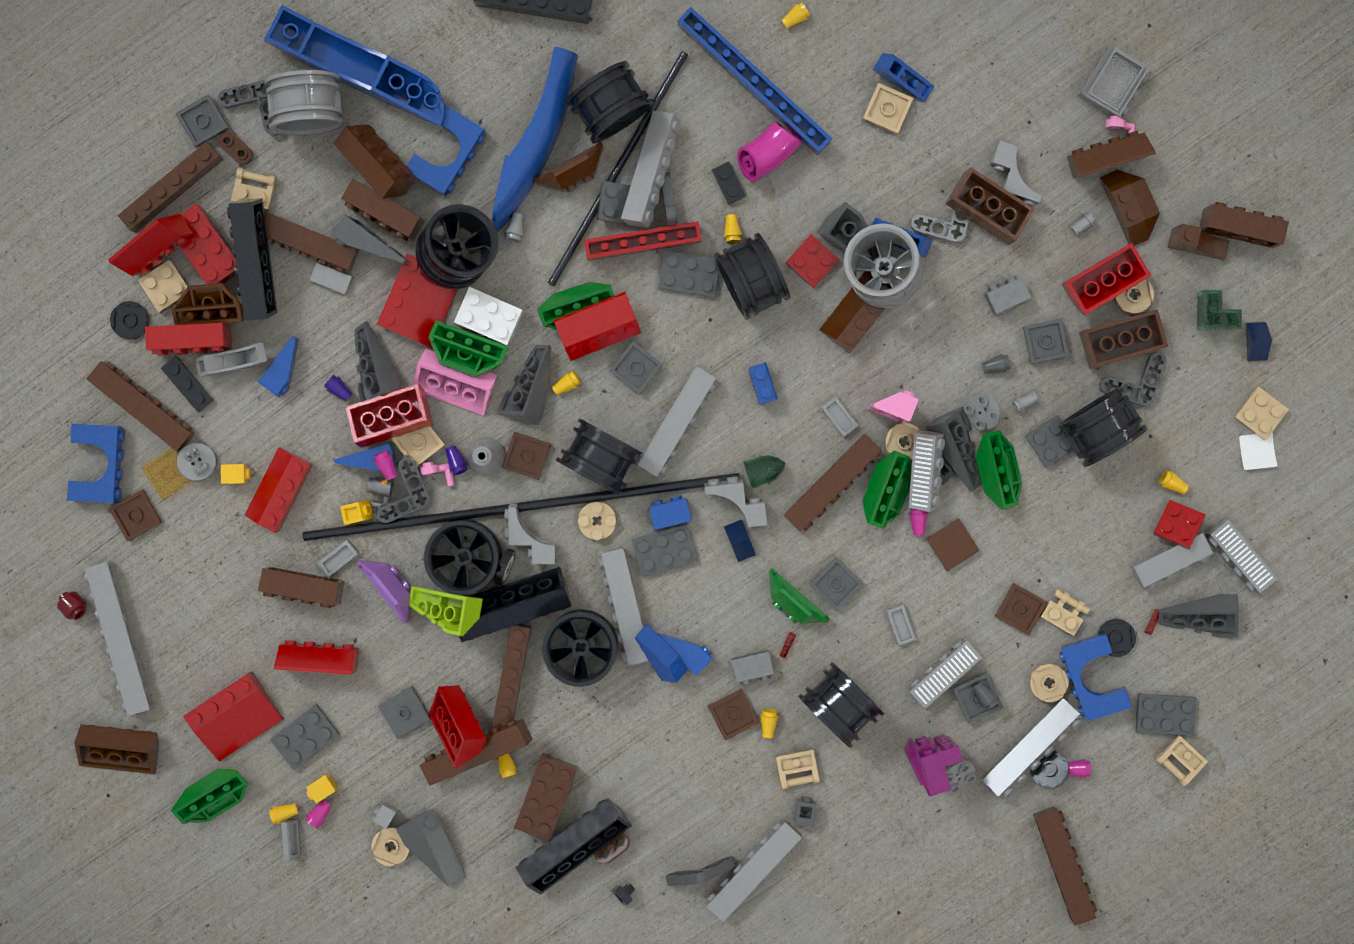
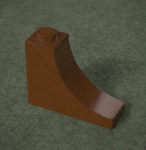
(1193, 240)

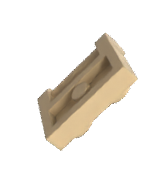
(244, 191)
(1186, 756)
(795, 763)

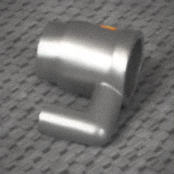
(380, 487)

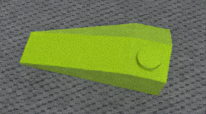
(449, 611)

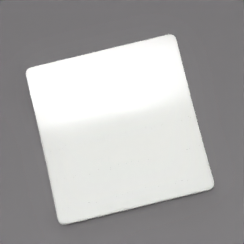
(1257, 452)

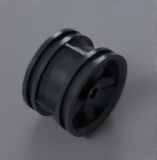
(609, 102)
(483, 237)
(752, 276)
(1103, 427)
(599, 457)
(435, 561)
(581, 675)
(841, 705)

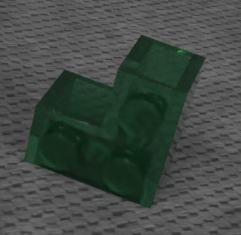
(1212, 316)

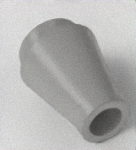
(514, 230)

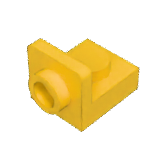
(356, 512)

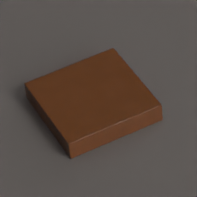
(526, 455)
(135, 515)
(952, 544)
(1021, 608)
(733, 714)

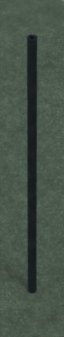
(618, 167)

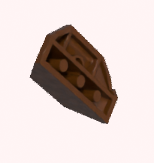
(573, 171)
(1131, 204)
(207, 305)

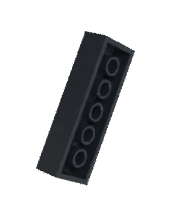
(567, 10)
(252, 258)
(520, 602)
(573, 846)

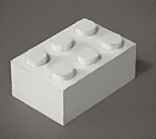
(489, 316)

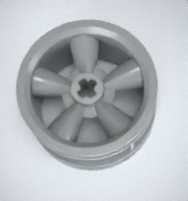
(304, 102)
(883, 236)

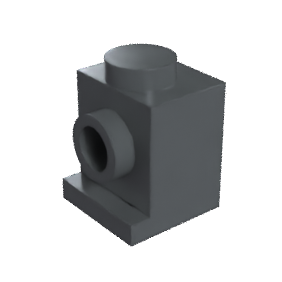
(808, 818)

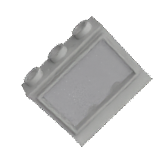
(1114, 81)

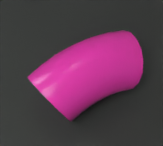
(767, 151)

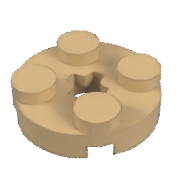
(1142, 301)
(898, 432)
(608, 520)
(1057, 688)
(381, 851)

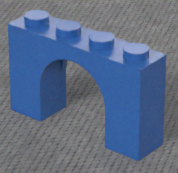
(443, 177)
(110, 441)
(1093, 704)

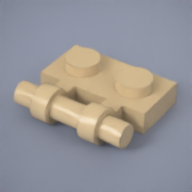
(1061, 617)

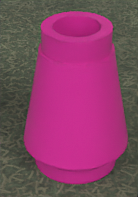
(385, 464)
(918, 521)
(1079, 768)
(318, 814)

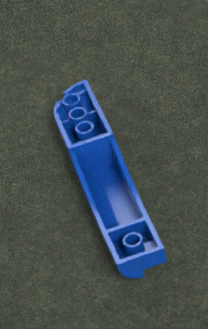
(356, 65)
(538, 140)

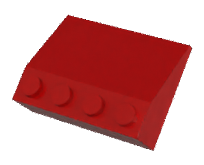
(415, 304)
(233, 716)

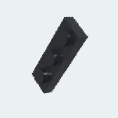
(187, 384)

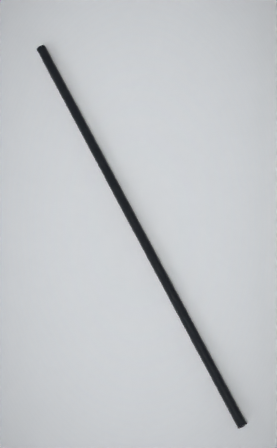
(500, 509)

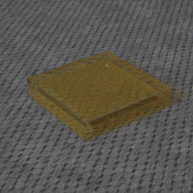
(165, 474)

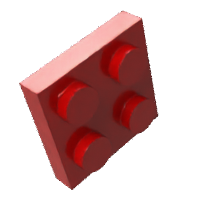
(812, 261)
(1179, 524)

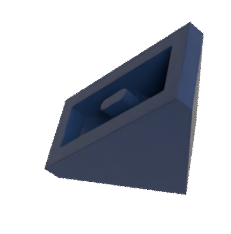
(1258, 341)
(739, 540)

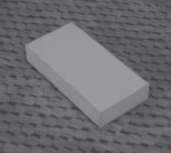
(331, 278)
(839, 416)
(338, 558)
(900, 625)
(290, 839)

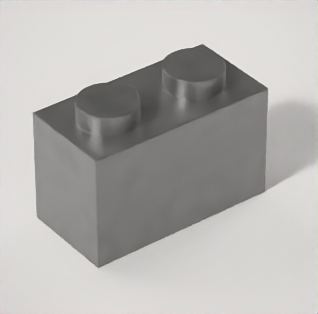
(1007, 295)
(752, 666)

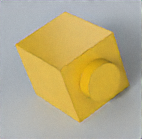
(235, 473)
(321, 788)

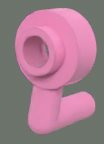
(1118, 123)
(429, 469)

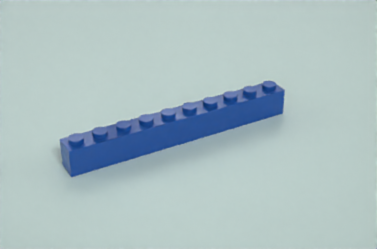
(754, 81)

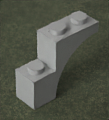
(1005, 159)
(231, 360)
(733, 489)
(541, 551)

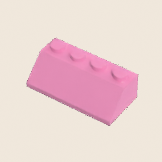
(454, 386)
(896, 407)

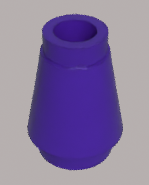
(338, 388)
(456, 461)

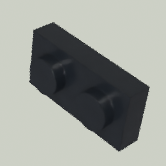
(728, 183)

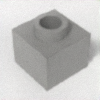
(384, 814)

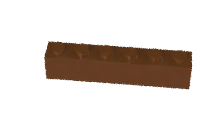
(170, 187)
(310, 243)
(140, 405)
(833, 481)
(511, 674)
(498, 743)
(1064, 865)

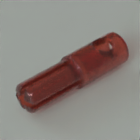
(1152, 622)
(788, 643)

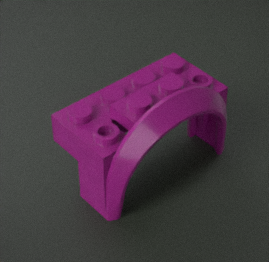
(929, 761)

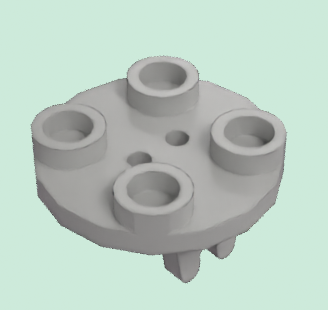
(989, 417)
(191, 454)
(960, 775)

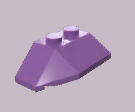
(389, 585)

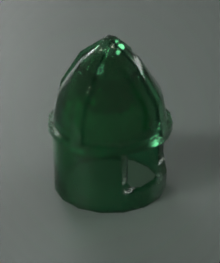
(763, 469)

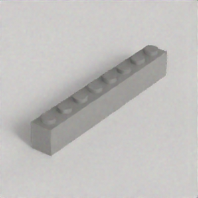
(119, 638)

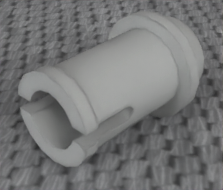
(1084, 223)
(1024, 402)

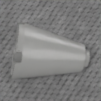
(493, 456)

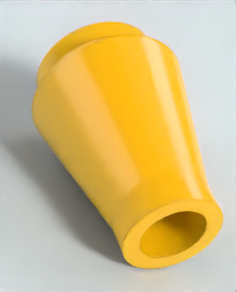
(796, 15)
(732, 231)
(566, 383)
(1172, 482)
(768, 722)
(506, 766)
(283, 813)

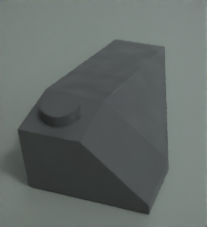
(843, 226)
(357, 235)
(374, 366)
(528, 395)
(958, 447)
(1210, 614)
(430, 844)

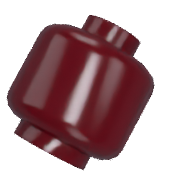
(71, 605)

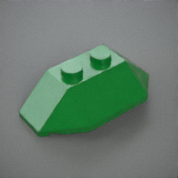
(571, 300)
(465, 350)
(999, 469)
(887, 489)
(793, 602)
(210, 796)

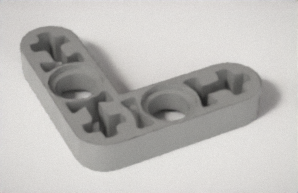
(947, 227)

